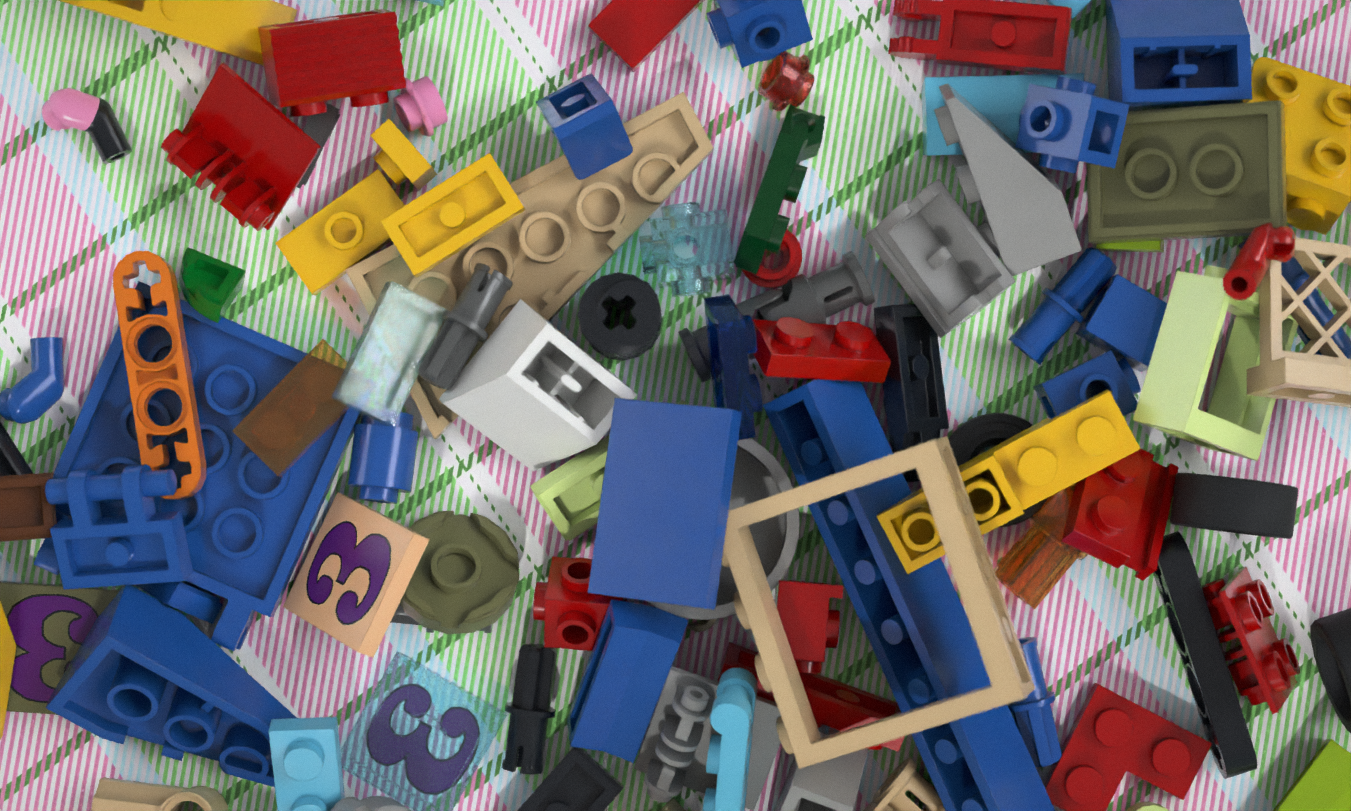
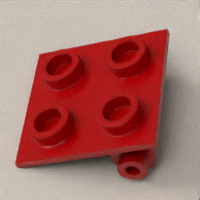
(243, 149)
(1270, 662)

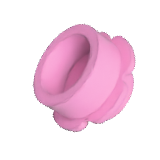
(420, 106)

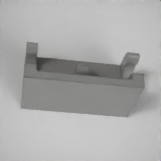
(939, 258)

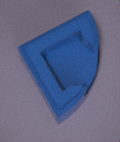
(185, 598)

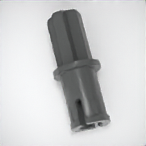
(464, 327)

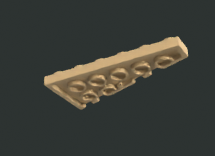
(561, 235)

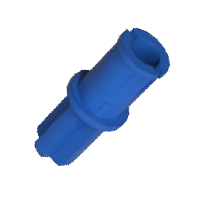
(1063, 304)
(1034, 712)

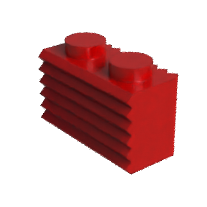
(332, 60)

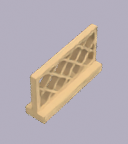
(1303, 374)

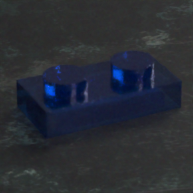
(729, 343)

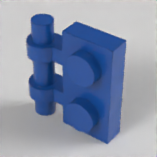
(119, 548)

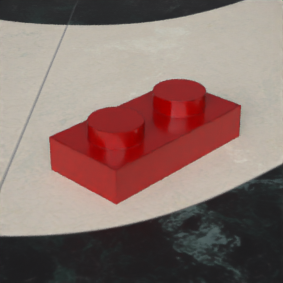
(820, 350)

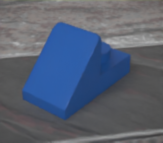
(586, 126)

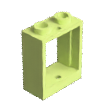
(1182, 361)

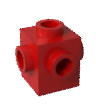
(568, 610)

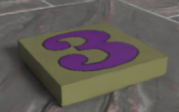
(48, 631)

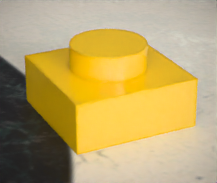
(400, 157)

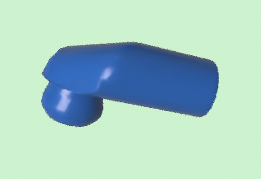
(40, 387)

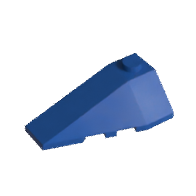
(168, 684)

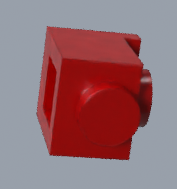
(808, 621)

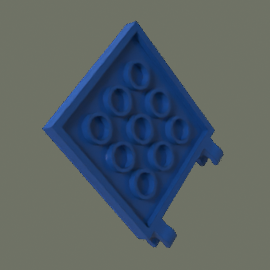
(245, 519)

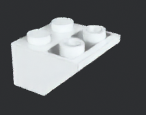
(536, 391)

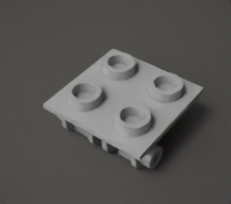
(680, 737)

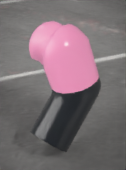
(88, 113)

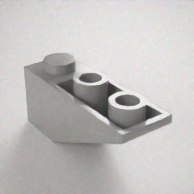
(1019, 199)

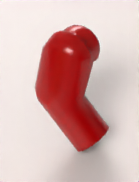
(1254, 259)

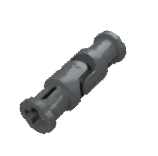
(801, 298)

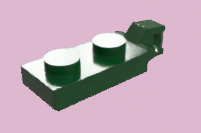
(782, 181)

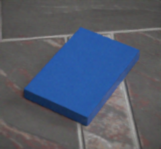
(665, 502)

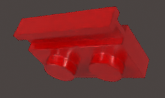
(1123, 512)

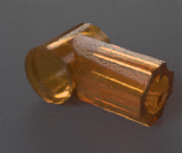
(1039, 555)

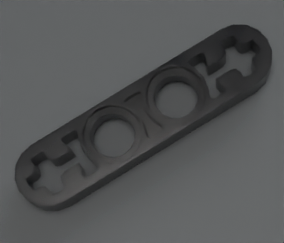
(1203, 658)

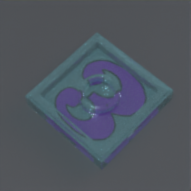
(420, 737)

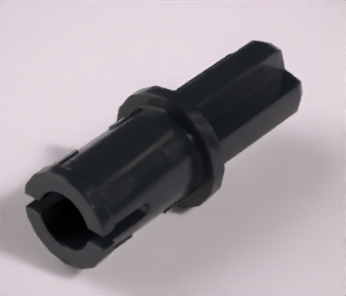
(530, 709)

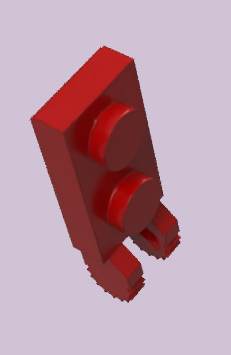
(988, 34)

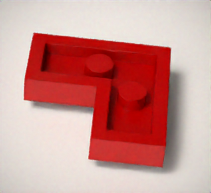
(1120, 737)

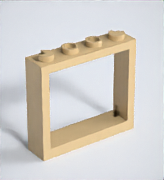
(971, 571)

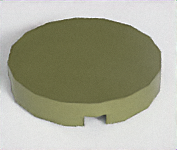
(463, 575)

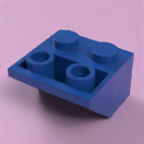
(1177, 53)

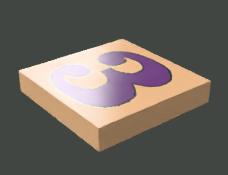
(355, 574)

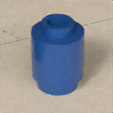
(383, 459)

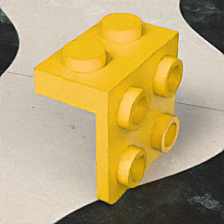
(1315, 141)

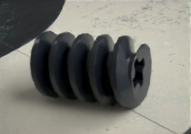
(620, 291)

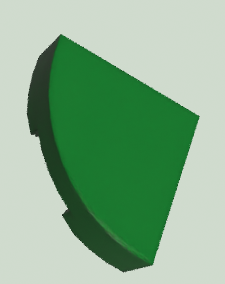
(209, 283)

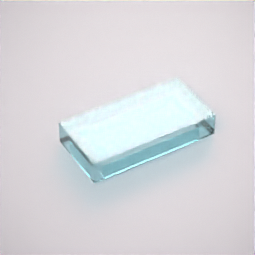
(389, 354)

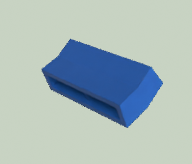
(624, 678)

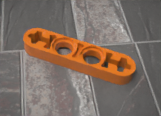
(170, 373)

